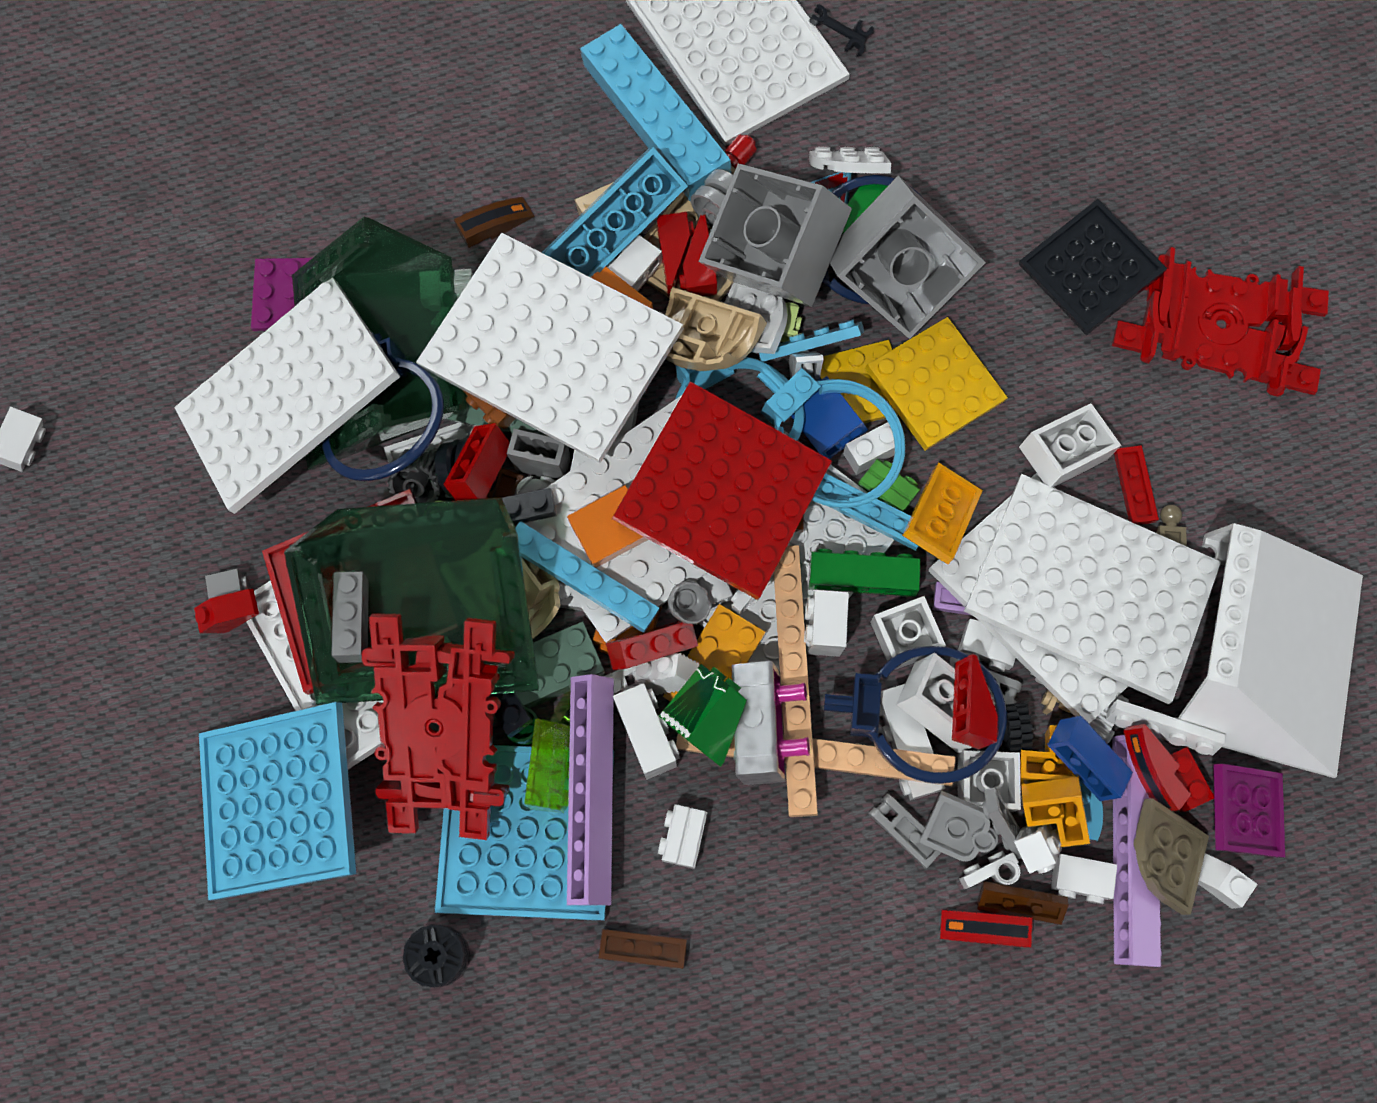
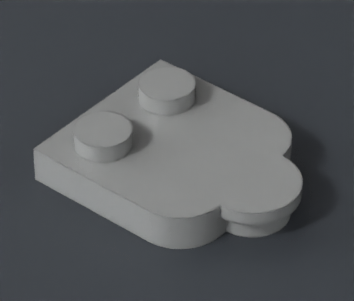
(958, 829)

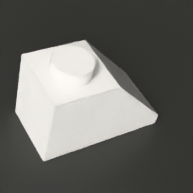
(1225, 882)

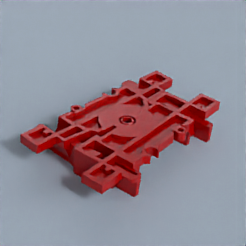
(1184, 318)
(443, 765)

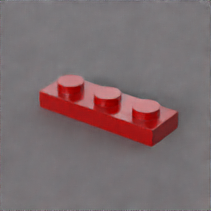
(1136, 485)

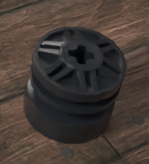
(451, 962)

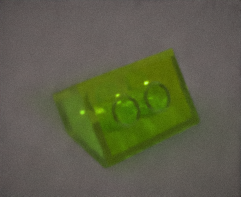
(548, 767)

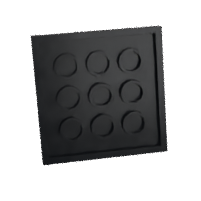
(1092, 266)

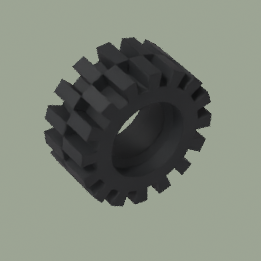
(1018, 729)

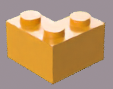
(1043, 766)
(1059, 803)

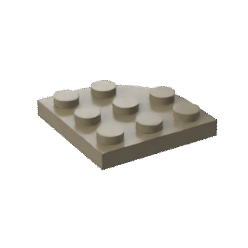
(1169, 855)

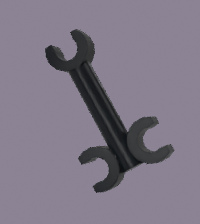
(856, 36)

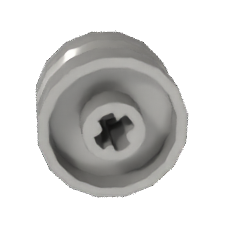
(709, 197)

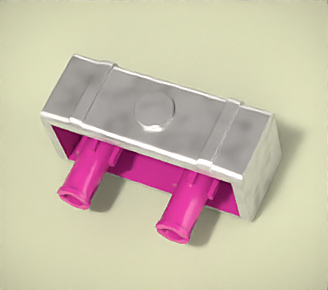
(759, 733)

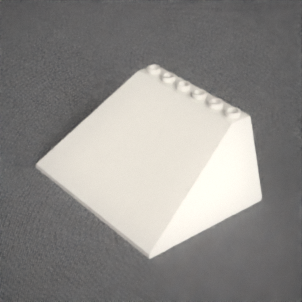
(1279, 651)

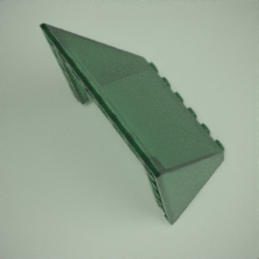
(403, 295)
(421, 562)

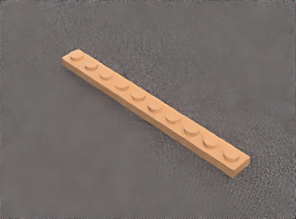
(794, 670)
(858, 759)

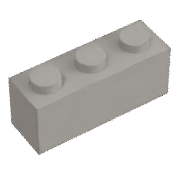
(350, 616)

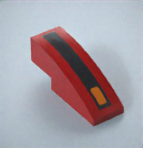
(1155, 767)
(986, 928)

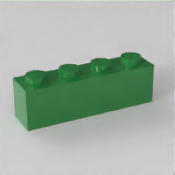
(864, 573)

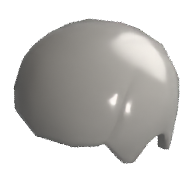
(689, 602)

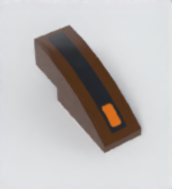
(492, 220)

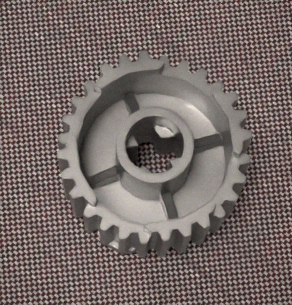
(418, 477)

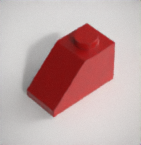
(226, 611)

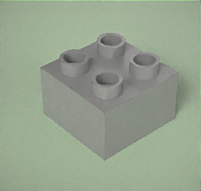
(775, 234)
(904, 258)

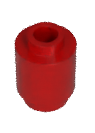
(741, 150)

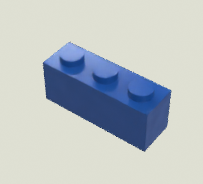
(1090, 758)

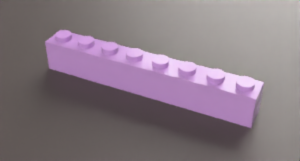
(590, 791)
(1135, 907)

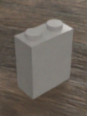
(538, 454)

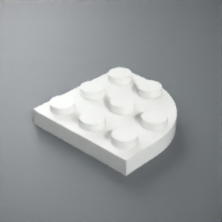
(850, 161)
(769, 306)

